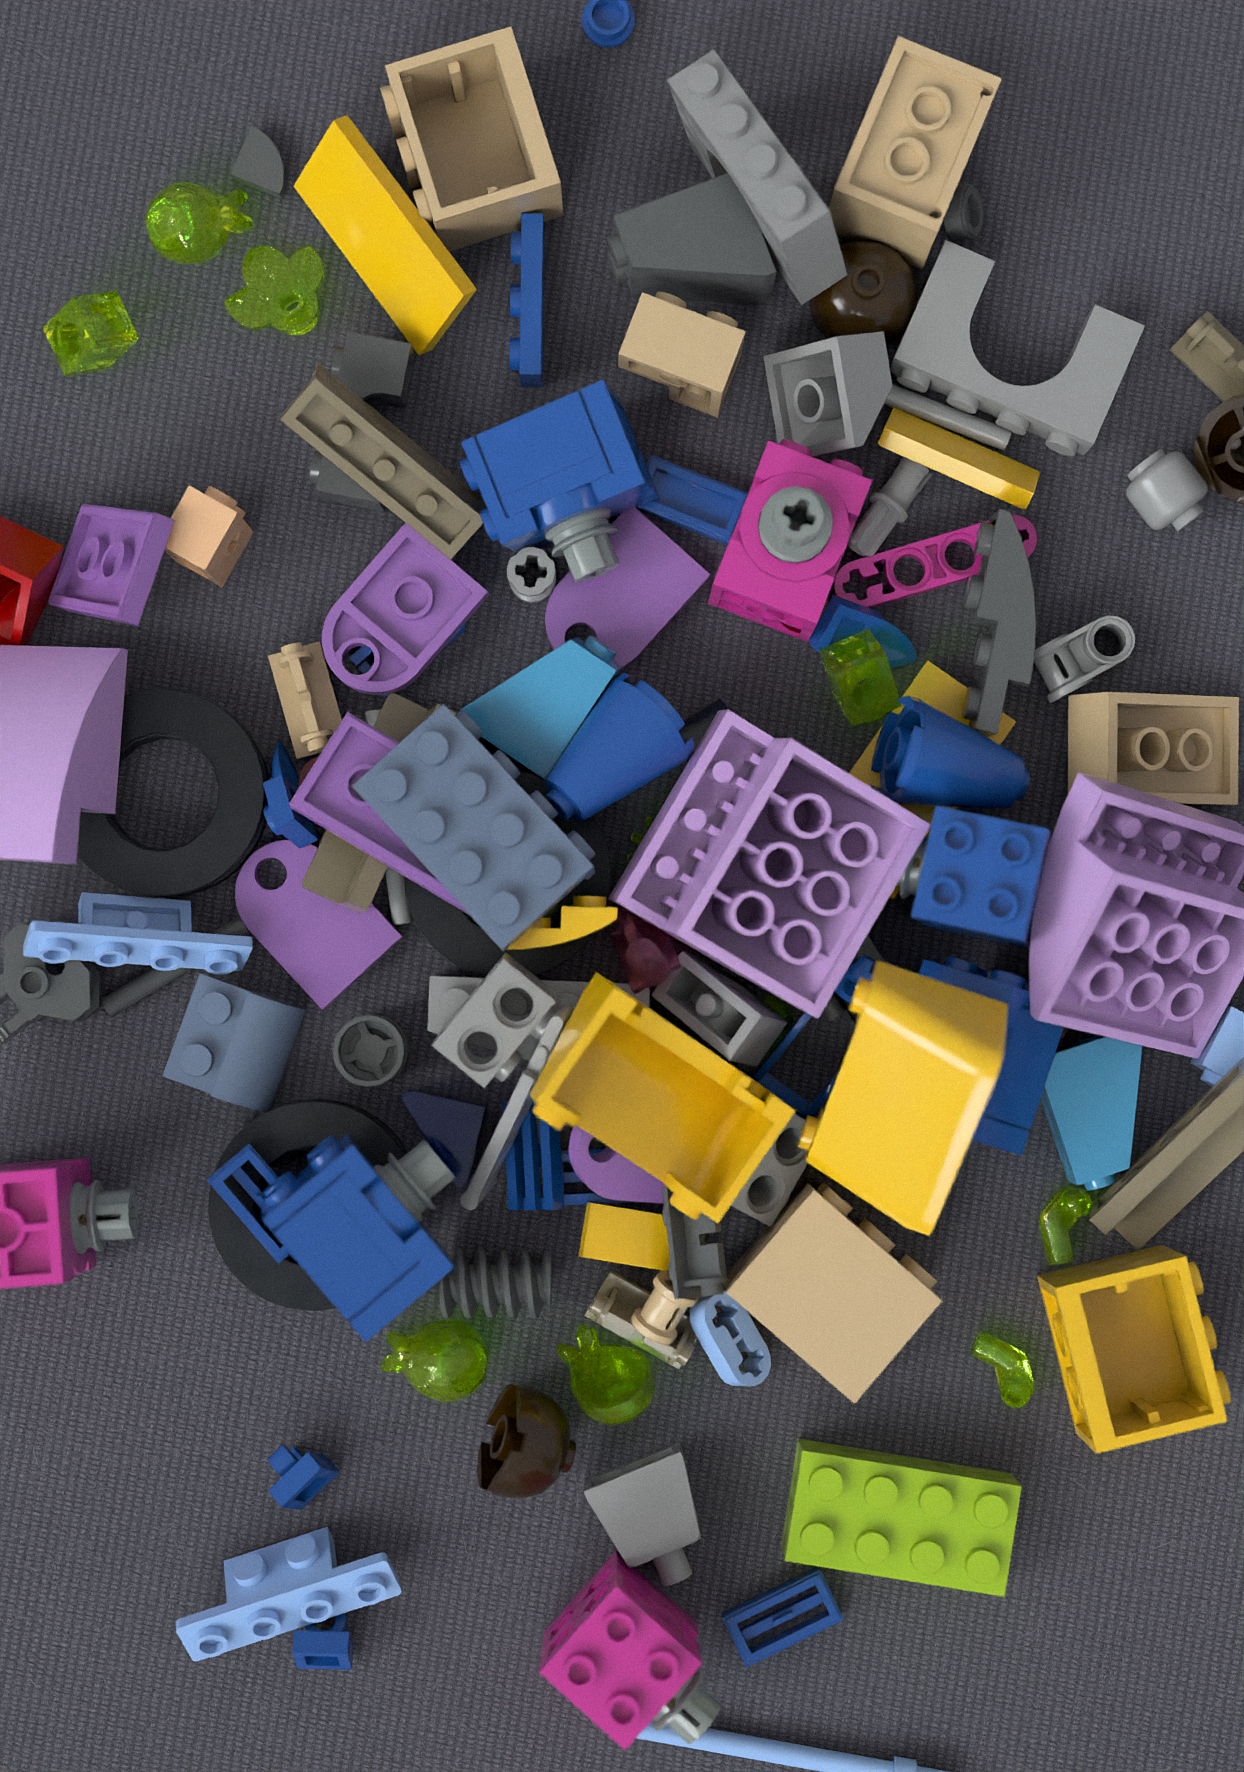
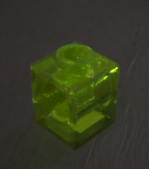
(90, 333)
(853, 661)

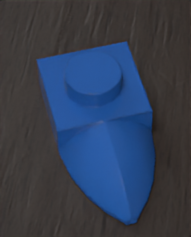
(846, 618)
(279, 793)

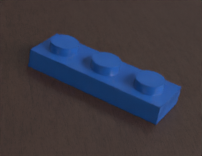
(528, 300)

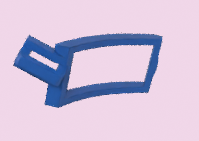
(861, 969)

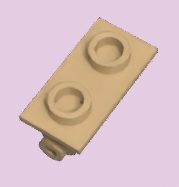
(306, 696)

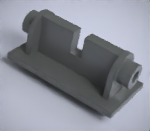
(693, 1265)

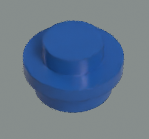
(608, 22)

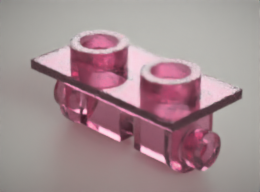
(643, 951)

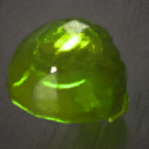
(193, 221)
(440, 1359)
(609, 1380)

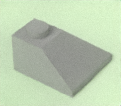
(829, 391)

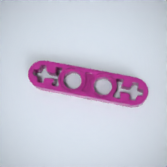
(932, 558)

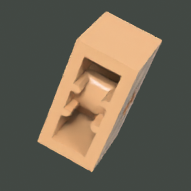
(208, 534)

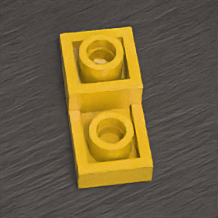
(577, 921)
(625, 1237)

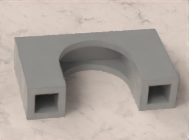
(736, 140)
(1062, 410)

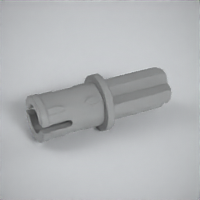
(888, 507)

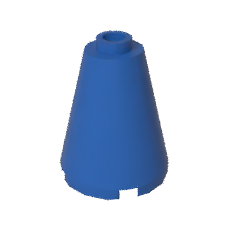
(617, 750)
(942, 762)

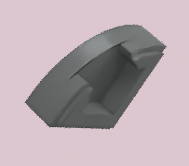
(260, 164)

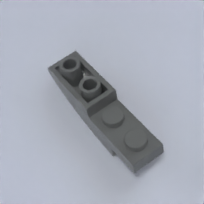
(1005, 603)

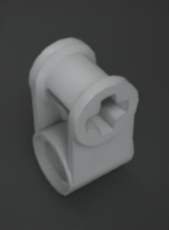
(1073, 659)

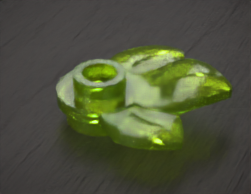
(274, 285)

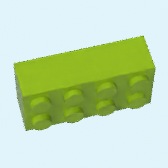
(901, 1517)

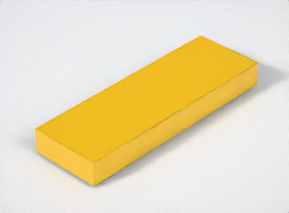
(959, 458)

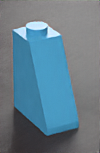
(546, 703)
(1093, 1107)

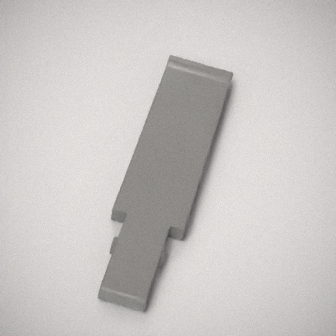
(514, 1114)

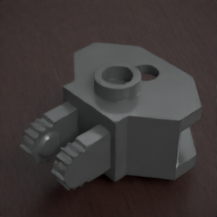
(42, 989)

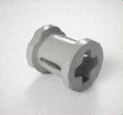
(519, 564)

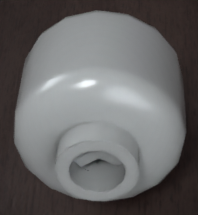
(1166, 490)

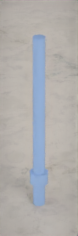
(783, 1752)

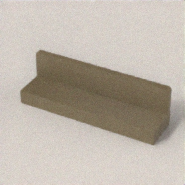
(385, 462)
(340, 869)
(1176, 1164)

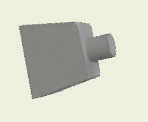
(649, 1511)

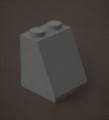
(694, 246)

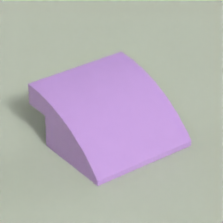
(57, 745)
(770, 861)
(1138, 919)

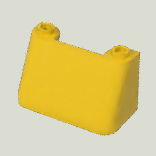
(908, 1093)
(658, 1099)

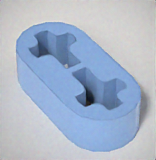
(726, 1341)

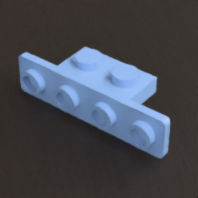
(138, 932)
(285, 1590)

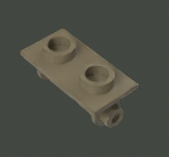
(1213, 356)
(614, 1309)

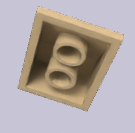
(1157, 744)

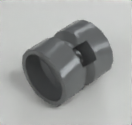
(371, 1050)

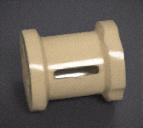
(661, 1311)

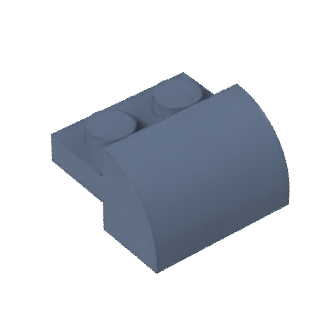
(234, 1043)

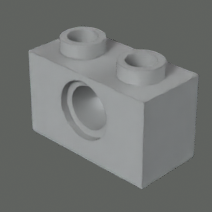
(720, 1009)

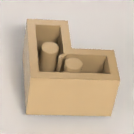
(683, 350)

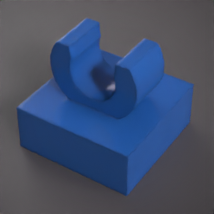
(301, 1476)
(324, 1647)

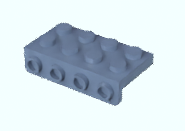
(476, 825)

